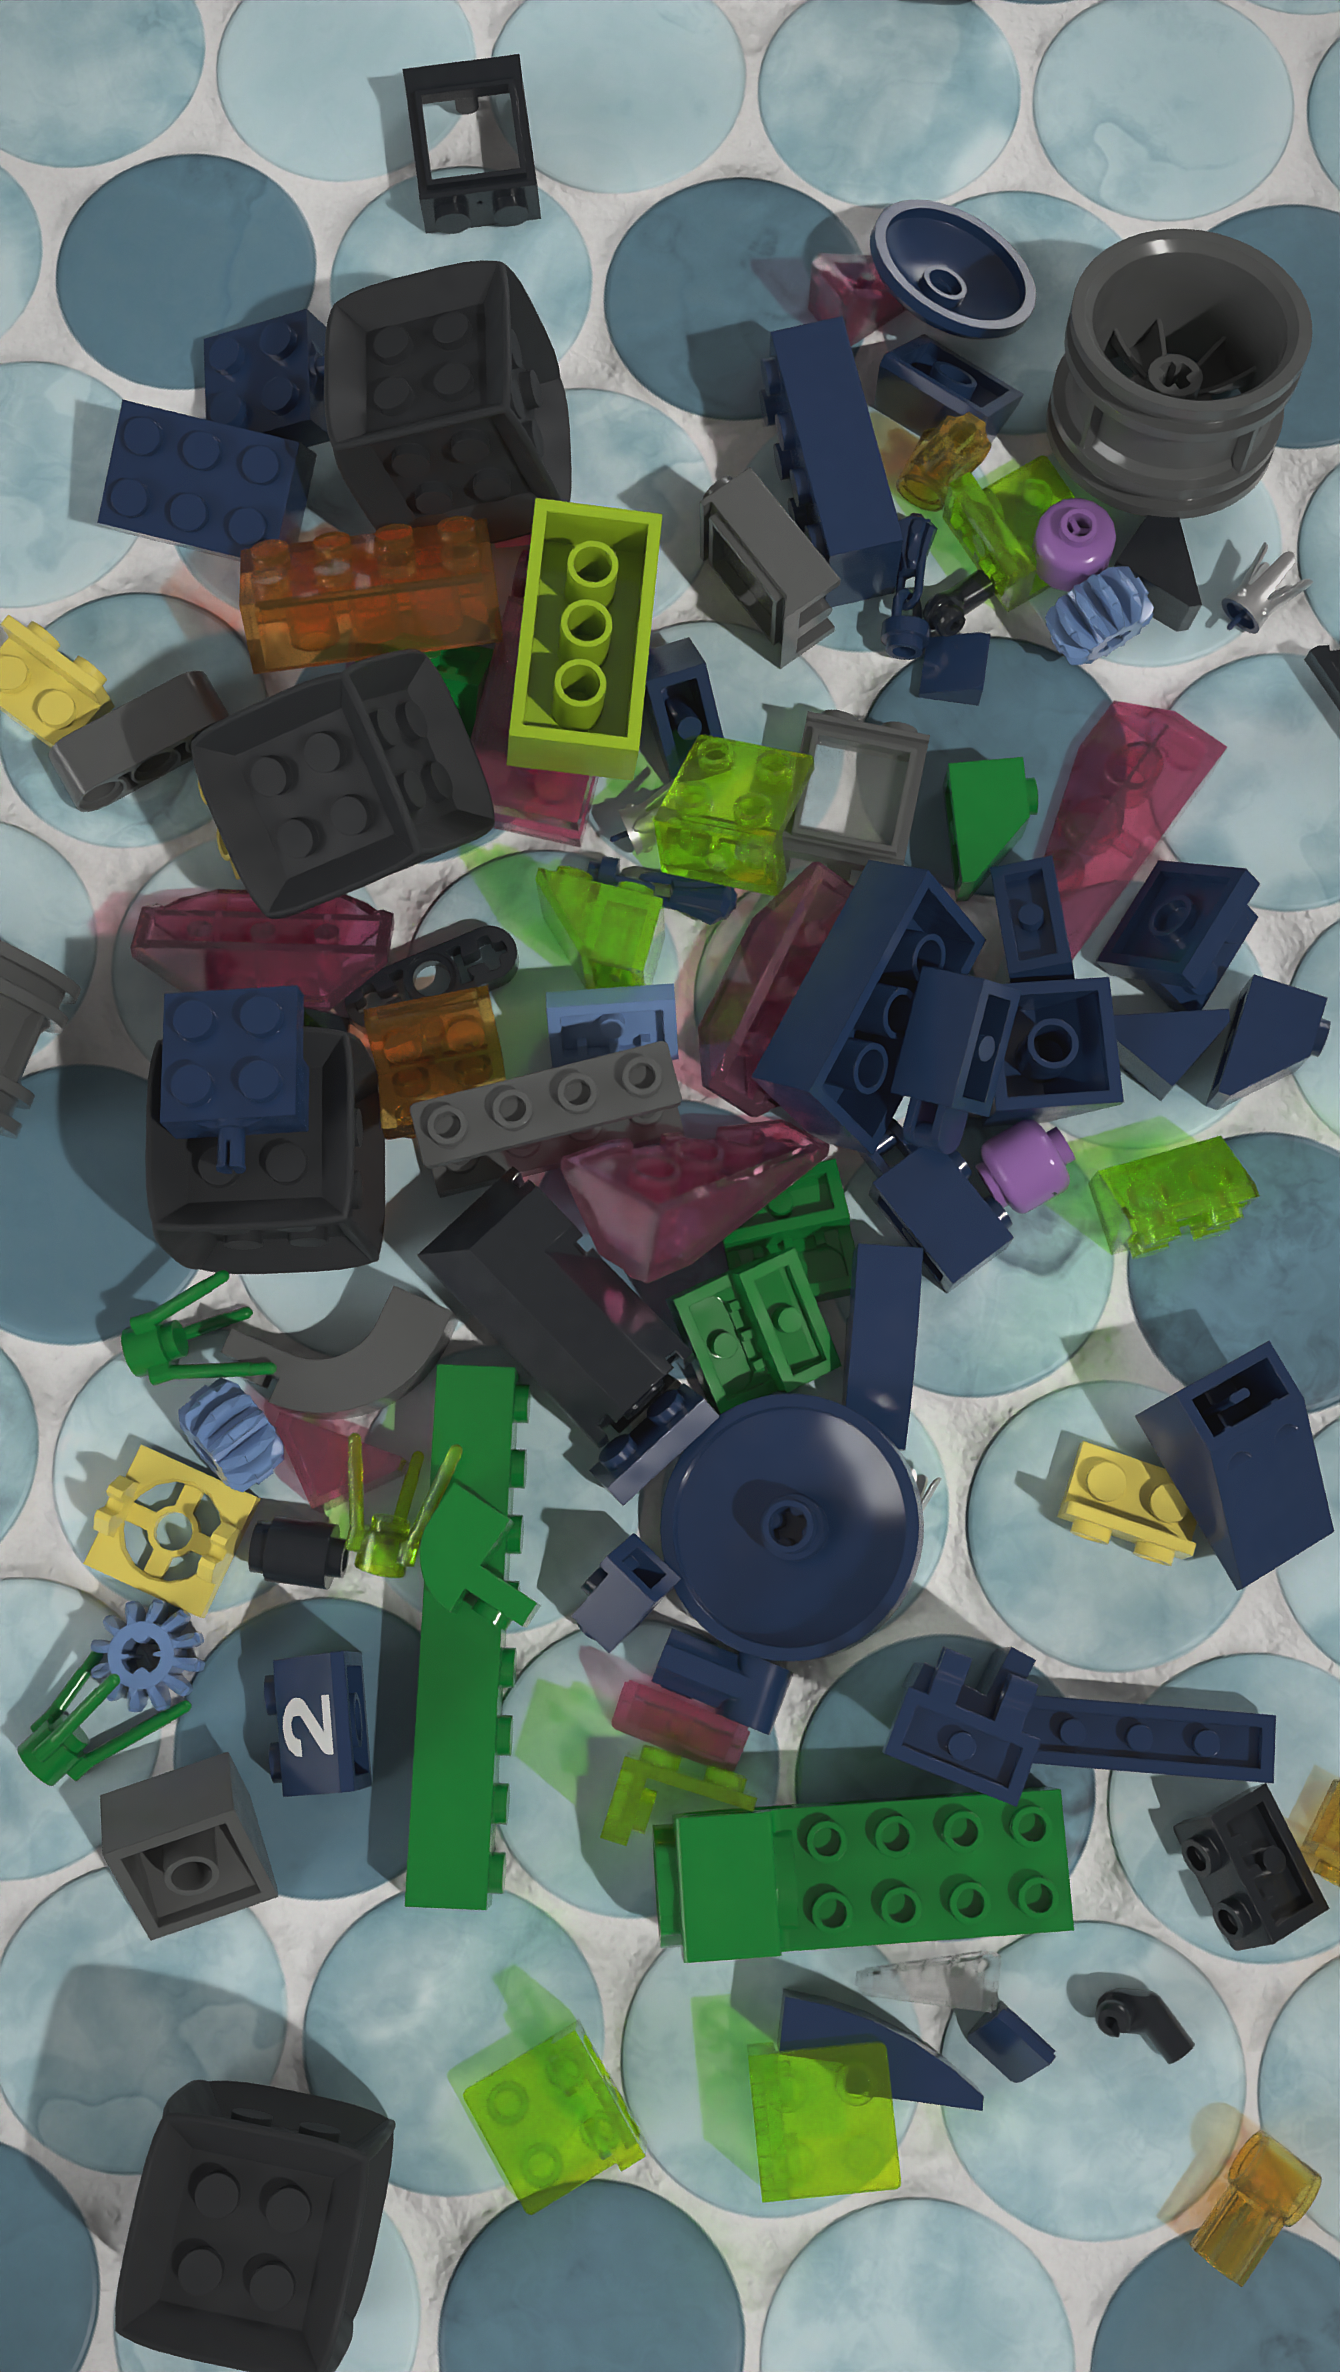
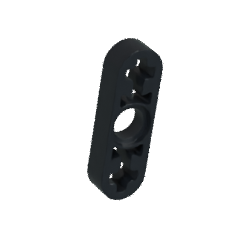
(440, 955)

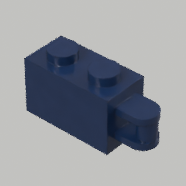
(952, 1054)
(937, 1208)

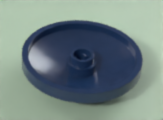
(792, 1528)

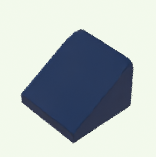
(955, 668)
(1010, 2044)

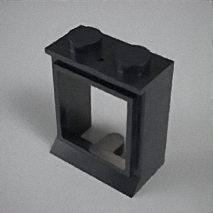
(480, 198)

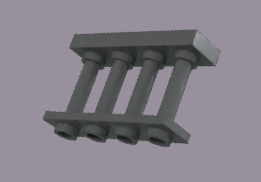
(546, 1115)

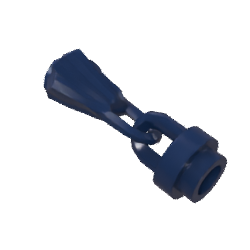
(905, 634)
(694, 897)

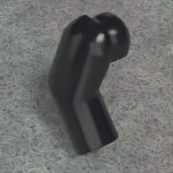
(1143, 2013)

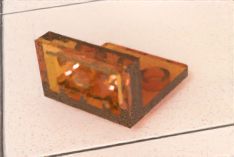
(431, 1051)

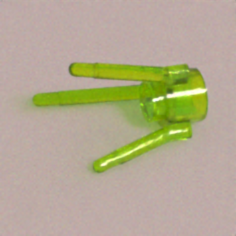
(386, 1544)

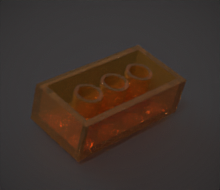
(369, 594)

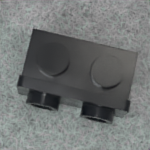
(1251, 1869)

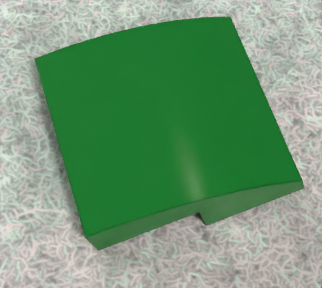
(812, 1220)
(754, 1331)

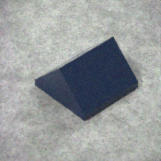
(928, 382)

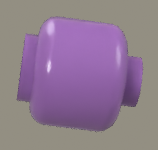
(1073, 542)
(1025, 1165)

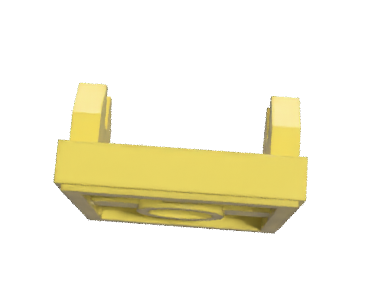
(109, 1549)

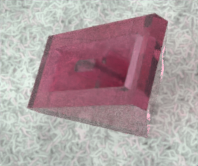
(852, 289)
(322, 1462)

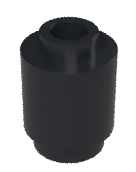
(298, 1552)

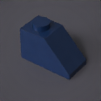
(679, 701)
(1268, 1038)

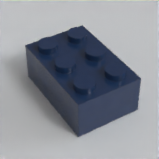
(203, 482)

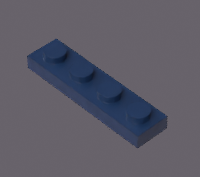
(1153, 1739)

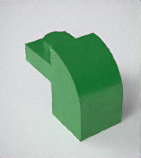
(455, 1556)

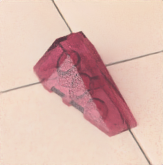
(1119, 805)
(679, 1199)

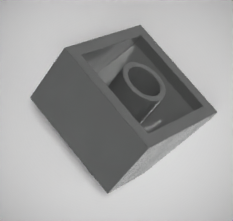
(186, 1846)

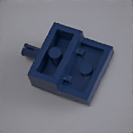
(269, 378)
(234, 1067)

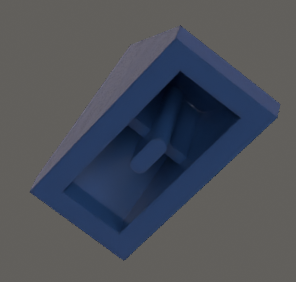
(1165, 1045)

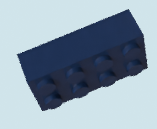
(831, 457)
(850, 1015)

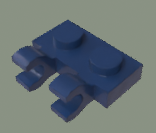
(960, 1743)

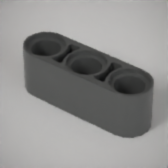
(136, 741)

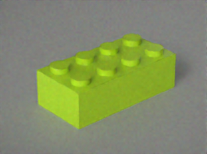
(584, 639)

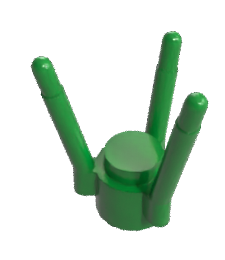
(156, 1345)
(59, 1741)

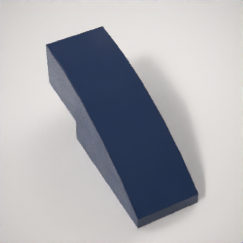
(883, 1336)
(914, 2067)

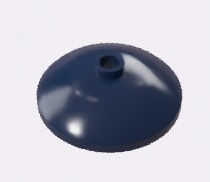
(952, 270)

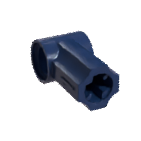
(735, 1684)

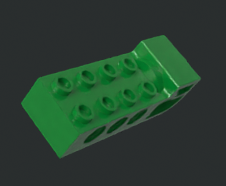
(861, 1873)

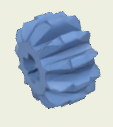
(1099, 615)
(231, 1434)
(148, 1629)

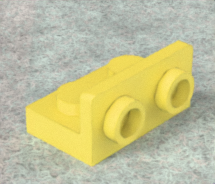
(46, 688)
(1130, 1501)

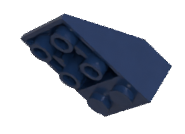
(1244, 1463)

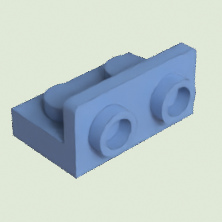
(609, 1021)

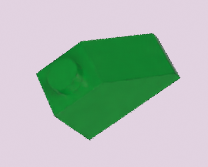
(985, 816)

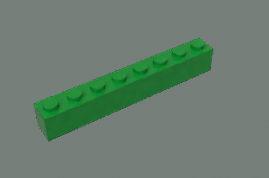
(467, 1661)

